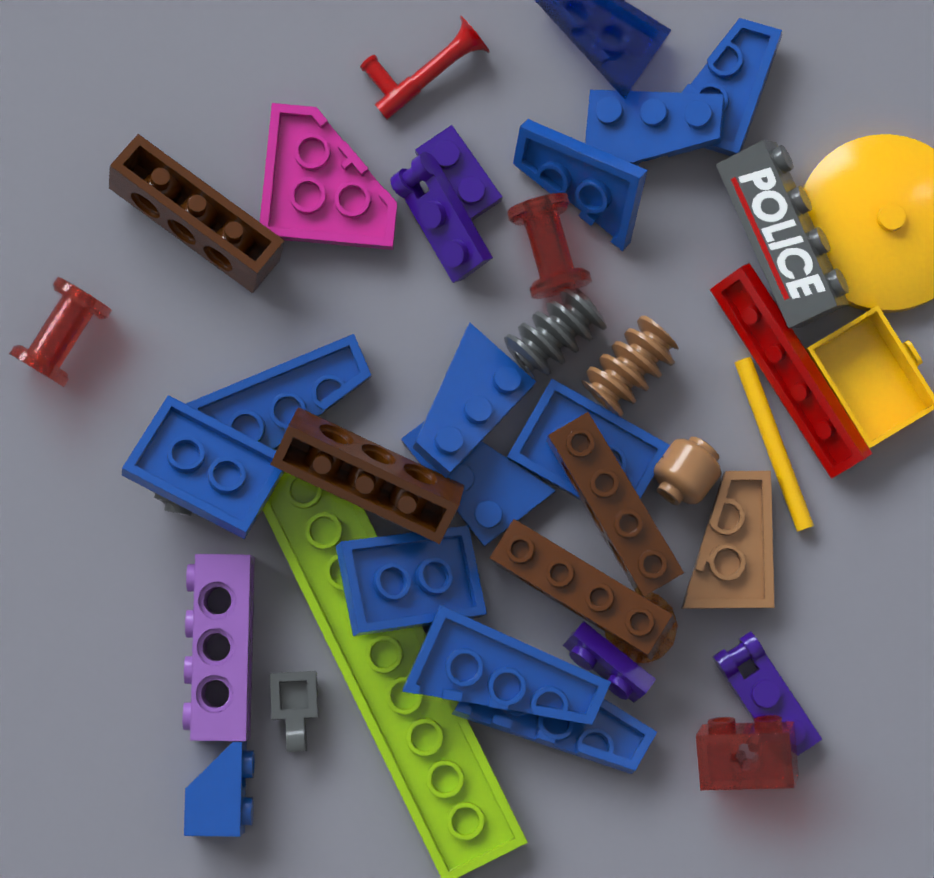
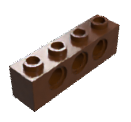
(195, 213)
(368, 475)
(614, 505)
(583, 589)

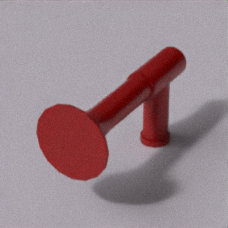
(399, 95)

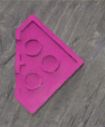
(320, 186)

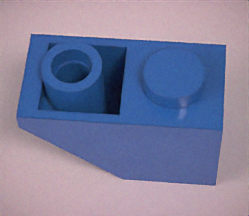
(217, 796)

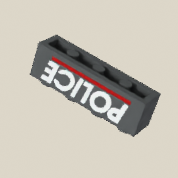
(783, 233)

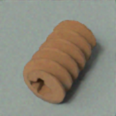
(630, 365)

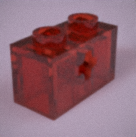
(727, 768)

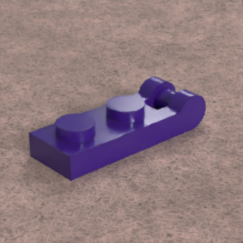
(441, 217)
(764, 689)

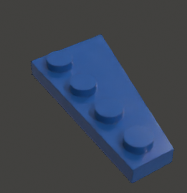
(268, 400)
(488, 668)
(612, 740)

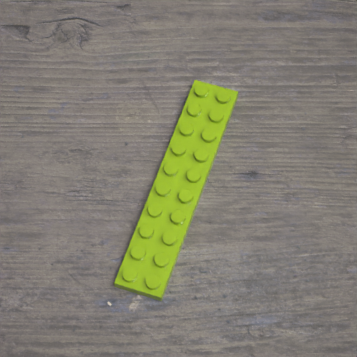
(423, 745)

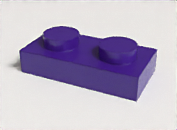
(463, 172)
(596, 653)

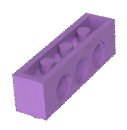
(232, 719)

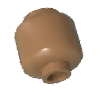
(687, 471)

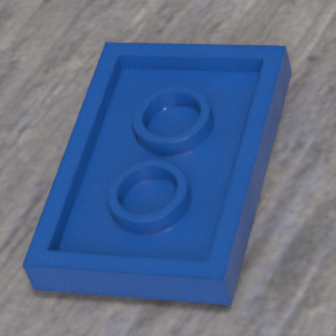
(559, 405)
(204, 467)
(405, 579)

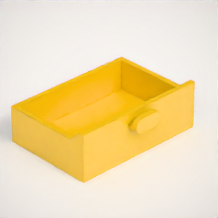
(873, 376)

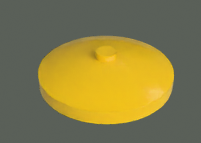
(878, 219)

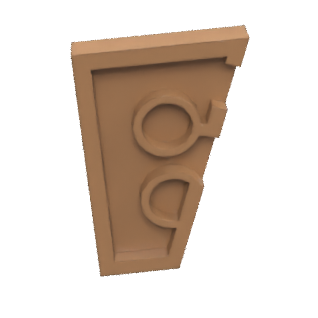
(737, 547)

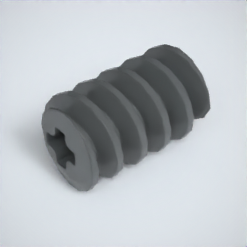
(554, 331)

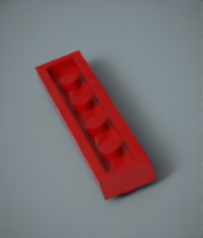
(790, 371)

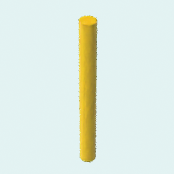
(774, 444)

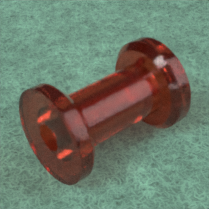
(549, 245)
(60, 331)

